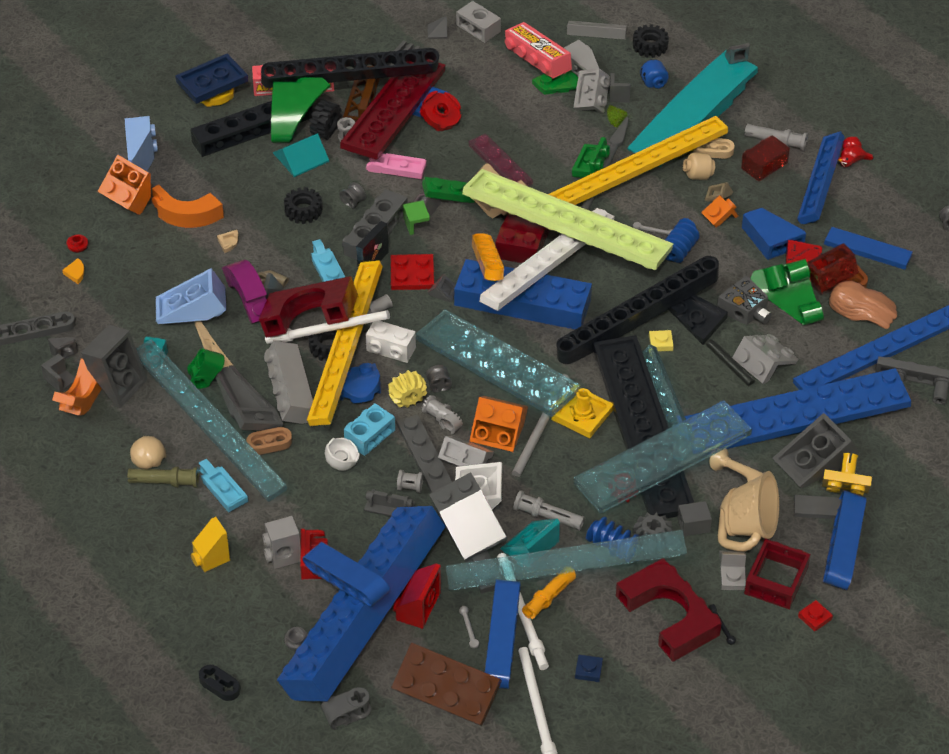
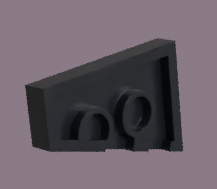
(699, 317)

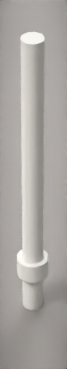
(320, 328)
(535, 645)
(547, 746)

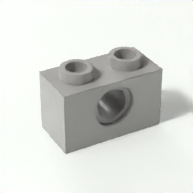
(478, 21)
(282, 542)

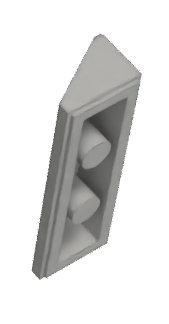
(596, 30)

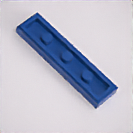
(869, 248)

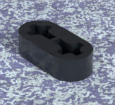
(216, 686)

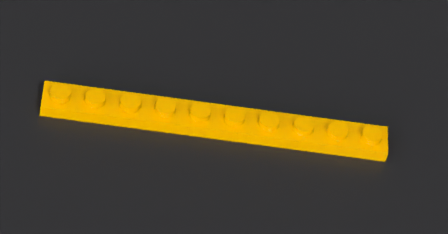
(642, 161)
(343, 348)

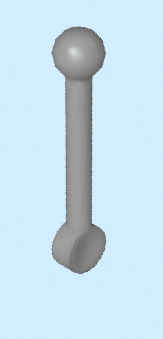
(637, 225)
(474, 643)

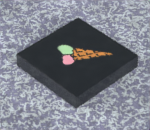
(374, 244)

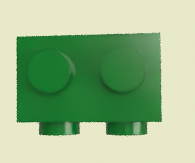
(591, 158)

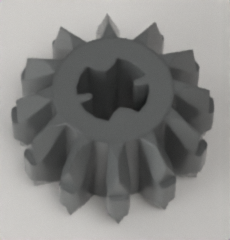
(652, 525)

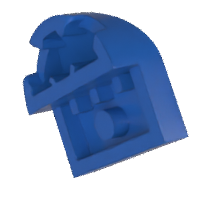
(361, 383)

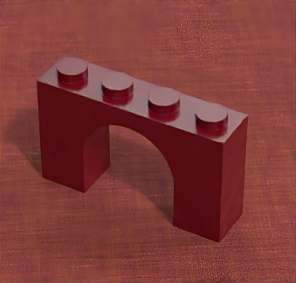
(333, 296)
(663, 581)

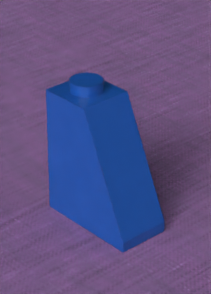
(770, 232)

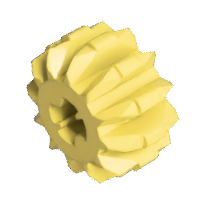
(407, 389)

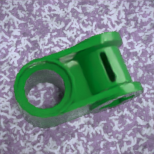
(205, 367)

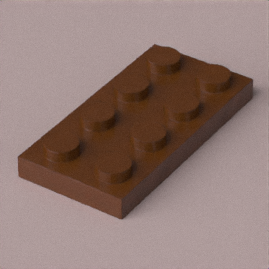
(446, 684)

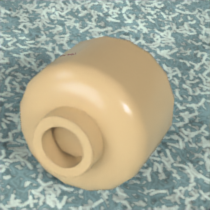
(699, 166)

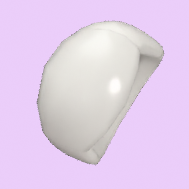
(340, 449)

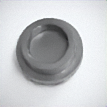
(295, 637)

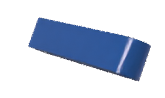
(844, 540)
(346, 574)
(503, 630)

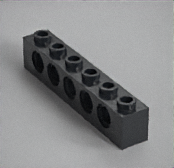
(235, 129)

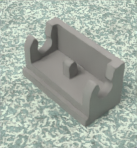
(463, 452)

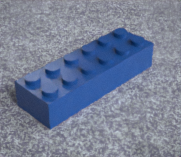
(546, 301)

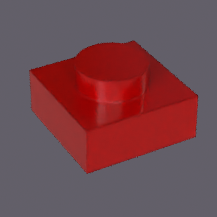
(815, 615)

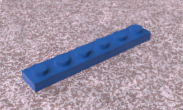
(821, 178)

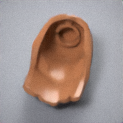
(861, 303)

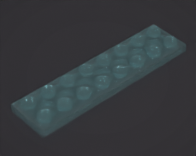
(498, 362)
(662, 456)

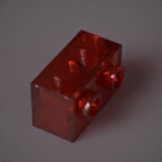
(765, 158)
(832, 267)

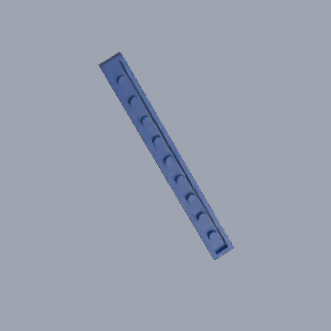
(868, 354)

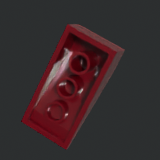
(519, 239)

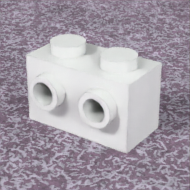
(391, 341)

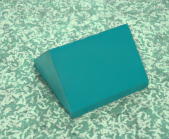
(303, 155)
(535, 537)

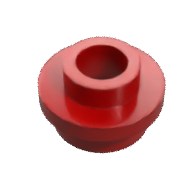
(77, 243)

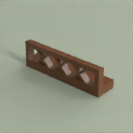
(367, 96)

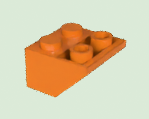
(127, 185)
(498, 423)

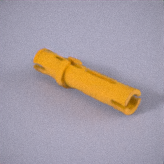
(543, 598)

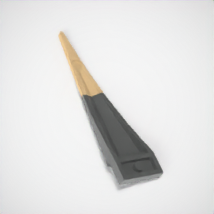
(242, 400)

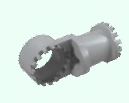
(442, 413)

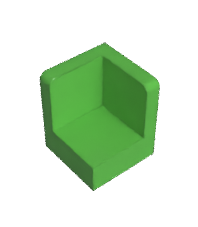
(414, 213)

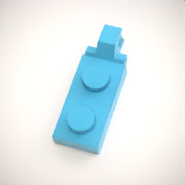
(325, 262)
(222, 486)

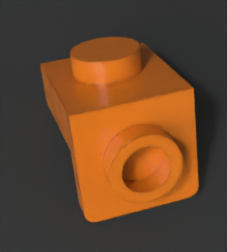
(719, 211)

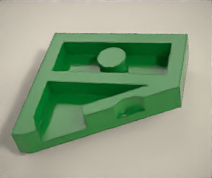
(561, 84)

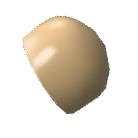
(147, 452)

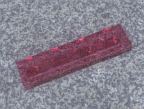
(498, 159)

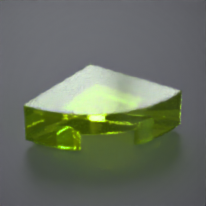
(616, 115)

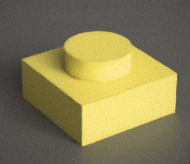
(661, 340)

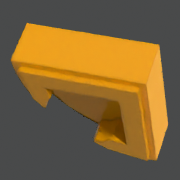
(74, 271)

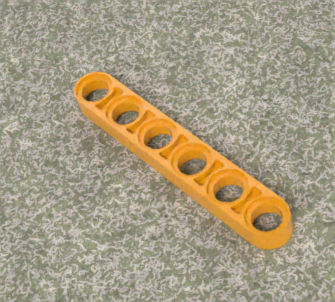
(487, 257)

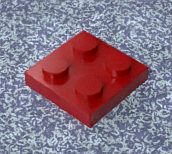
(412, 271)

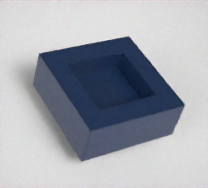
(589, 668)

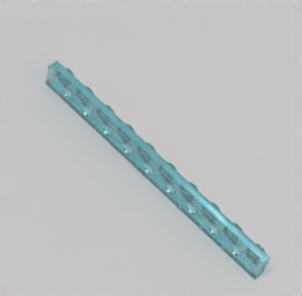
(211, 421)
(566, 560)

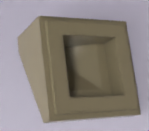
(722, 189)

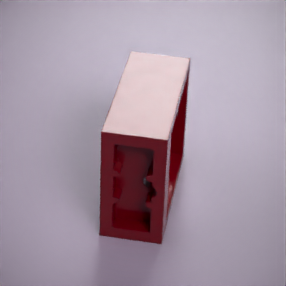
(772, 591)

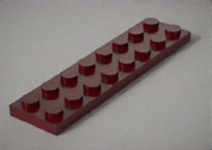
(389, 113)

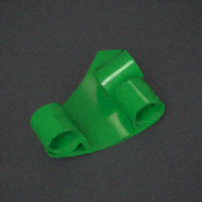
(291, 103)
(790, 290)

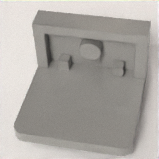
(762, 355)

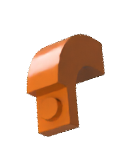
(187, 213)
(81, 393)

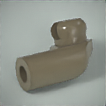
(283, 280)

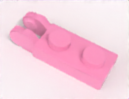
(398, 165)

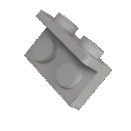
(592, 90)

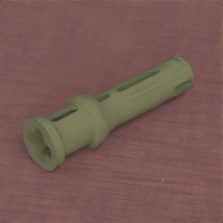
(174, 477)

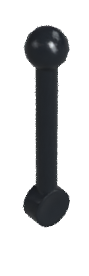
(730, 639)

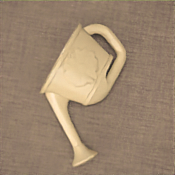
(749, 508)

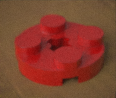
(434, 117)

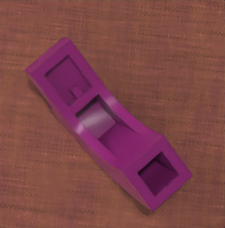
(249, 286)

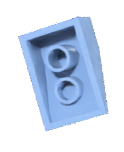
(139, 141)
(192, 300)

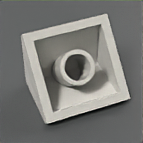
(488, 478)

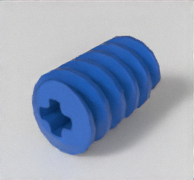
(683, 238)
(601, 532)

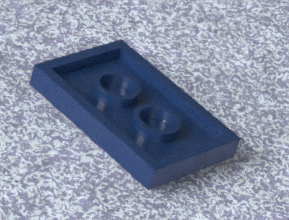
(211, 78)

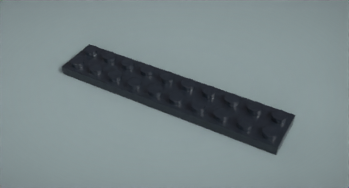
(639, 414)

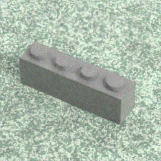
(289, 381)

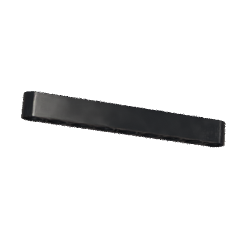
(358, 62)
(638, 309)

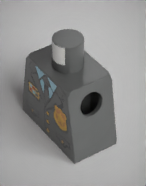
(745, 302)

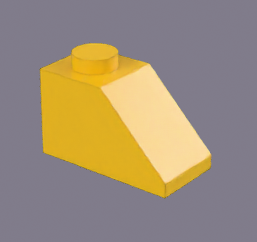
(211, 546)

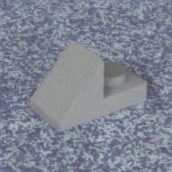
(732, 570)

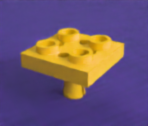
(585, 407)
(847, 478)

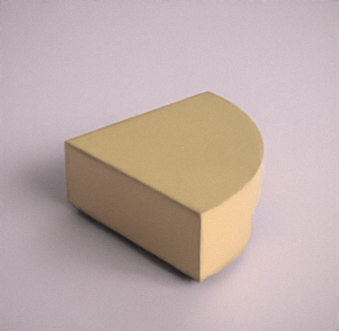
(228, 240)

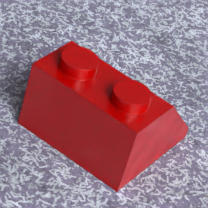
(419, 596)

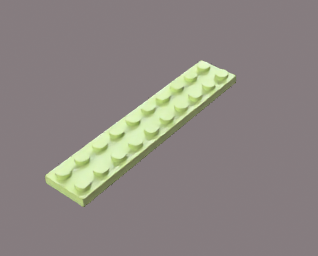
(568, 219)

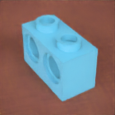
(370, 428)

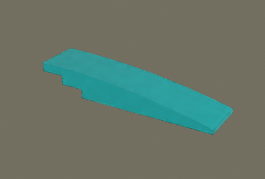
(700, 100)

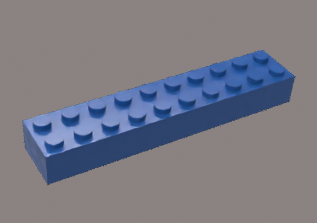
(348, 622)

